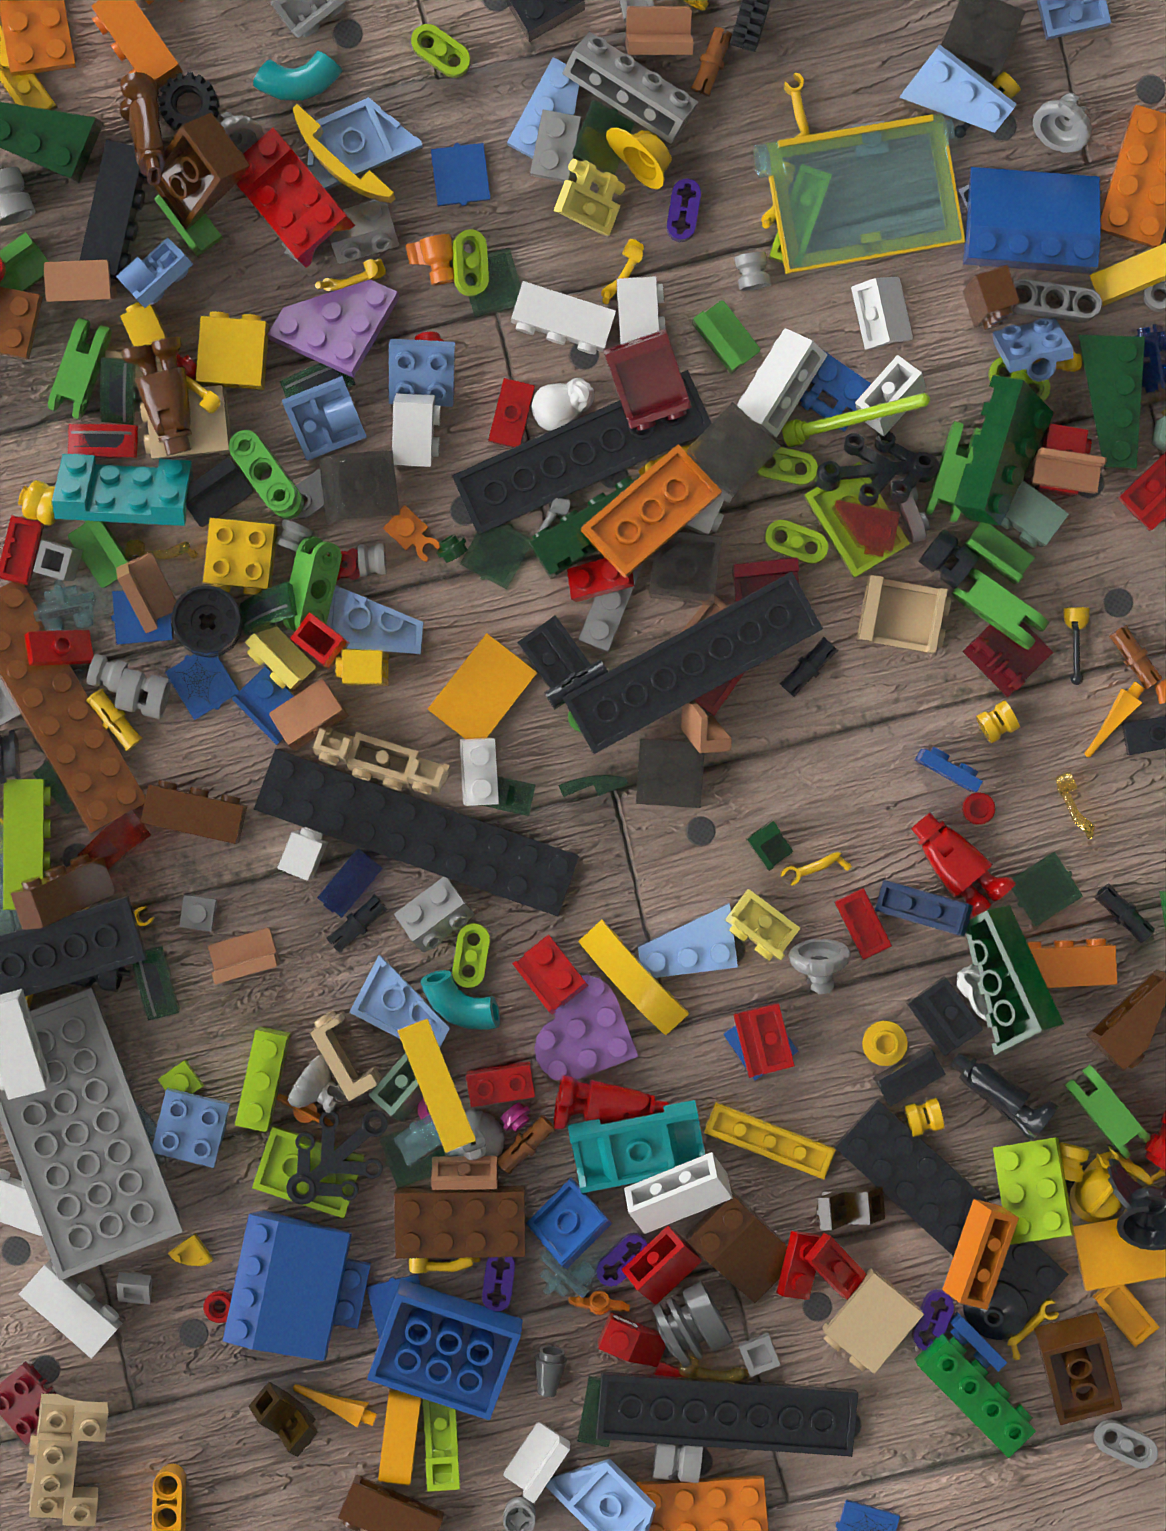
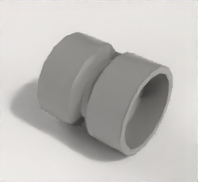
(14, 203)
(132, 689)
(677, 1460)

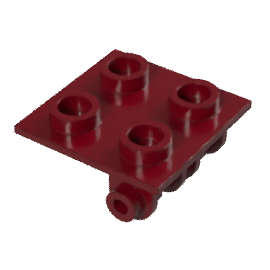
(1004, 660)
(21, 1400)

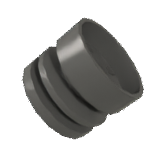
(692, 1324)

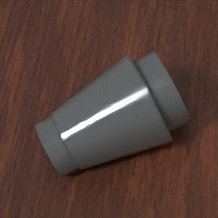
(549, 1369)

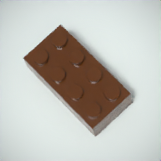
(459, 1222)

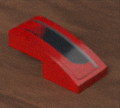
(103, 440)

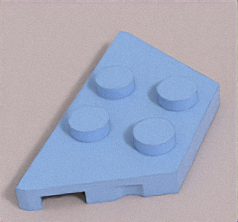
(362, 140)
(603, 1498)

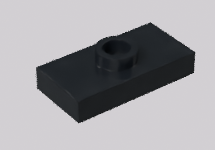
(1145, 735)

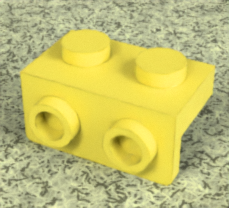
(281, 655)
(761, 924)

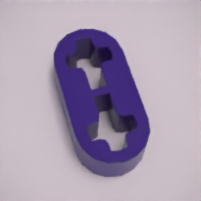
(691, 211)
(616, 1253)
(506, 1283)
(939, 1323)

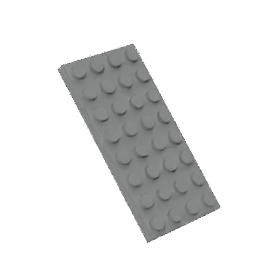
(86, 1145)

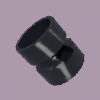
(938, 553)

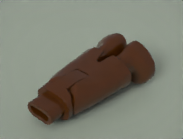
(142, 112)
(164, 391)

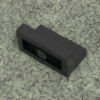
(217, 492)
(909, 1075)

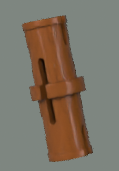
(711, 61)
(1135, 657)
(525, 1144)

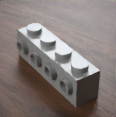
(630, 87)

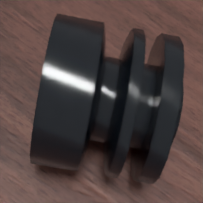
(207, 602)

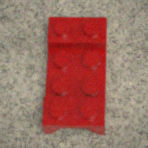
(290, 197)

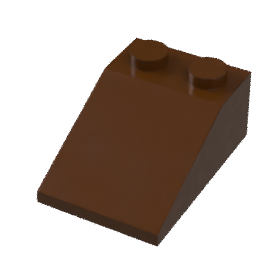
(199, 169)
(1131, 1024)
(740, 1247)
(1078, 1368)

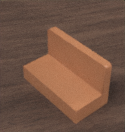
(658, 30)
(78, 281)
(1067, 470)
(146, 590)
(307, 713)
(703, 730)
(243, 955)
(462, 1173)

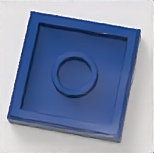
(568, 1223)

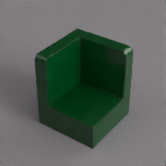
(769, 845)

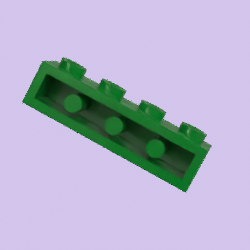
(975, 1395)

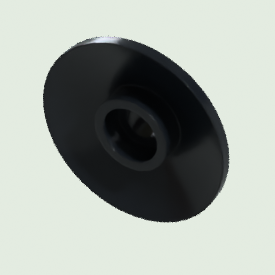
(1008, 1304)

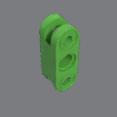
(79, 368)
(950, 471)
(278, 490)
(314, 570)
(1000, 608)
(1107, 1112)

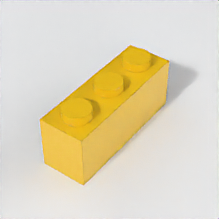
(363, 667)

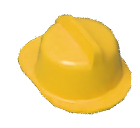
(642, 153)
(1094, 1196)

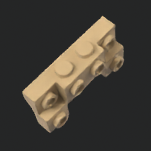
(381, 760)
(55, 1449)

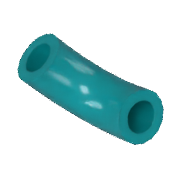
(299, 82)
(458, 1007)

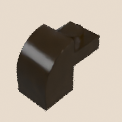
(850, 1206)
(284, 1416)

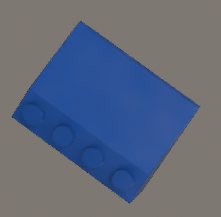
(1033, 220)
(287, 1286)
(445, 1349)

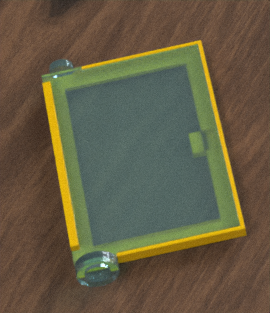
(863, 192)

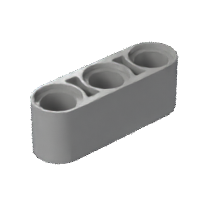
(1068, 299)

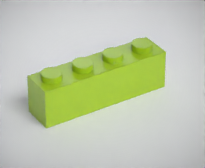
(24, 834)

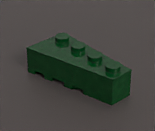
(49, 137)
(1115, 386)
(1003, 450)
(565, 543)
(1010, 980)

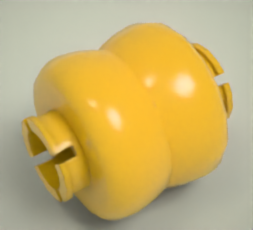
(37, 502)

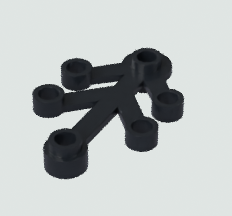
(919, 466)
(334, 1161)

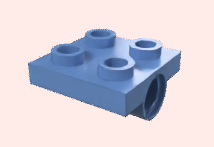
(1072, 16)
(155, 273)
(1026, 343)
(422, 369)
(324, 418)
(190, 1127)

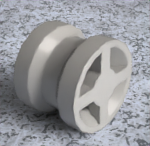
(292, 535)
(372, 559)

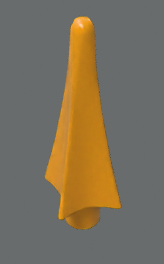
(1123, 706)
(349, 1409)

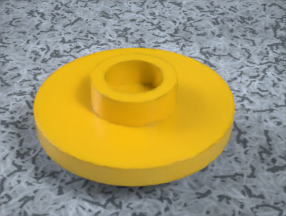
(884, 1043)

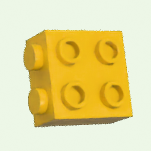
(232, 351)
(240, 555)

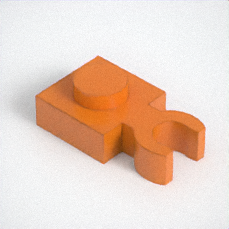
(409, 531)

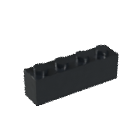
(114, 208)

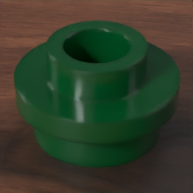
(452, 548)

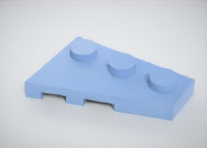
(958, 91)
(554, 94)
(373, 625)
(692, 948)
(393, 1004)

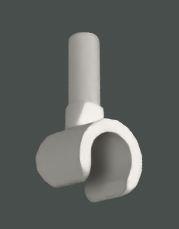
(558, 506)

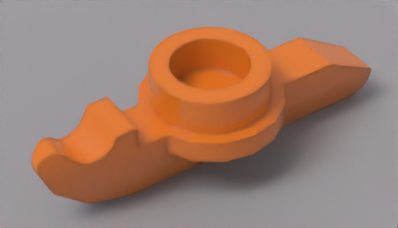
(306, 1113)
(599, 1303)

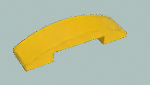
(368, 186)
(633, 978)

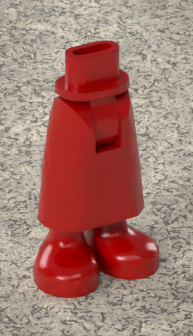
(960, 864)
(601, 1102)

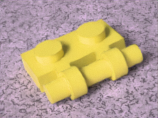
(585, 206)

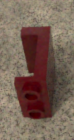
(648, 380)
(756, 575)

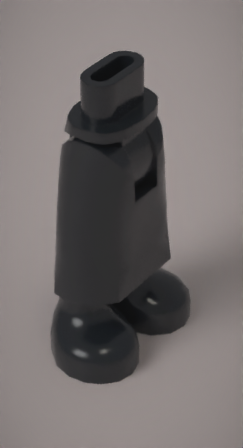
(1004, 1096)

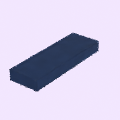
(924, 908)

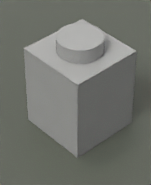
(58, 560)

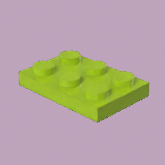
(848, 491)
(281, 1161)
(1034, 1189)

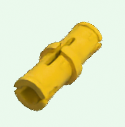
(114, 719)

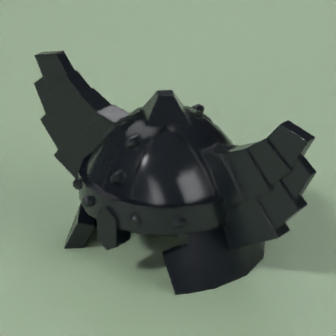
(1143, 1209)

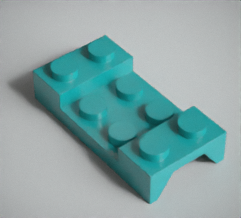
(122, 492)
(635, 1147)

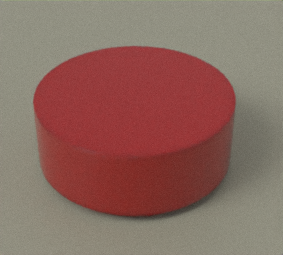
(978, 808)

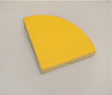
(191, 1252)

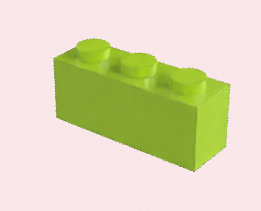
(262, 1079)

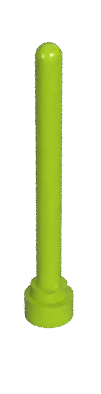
(797, 431)

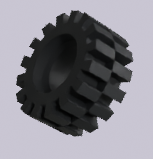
(750, 24)
(183, 85)

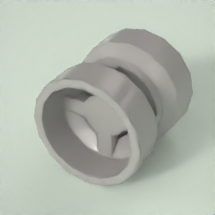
(751, 267)
(104, 672)
(519, 1520)

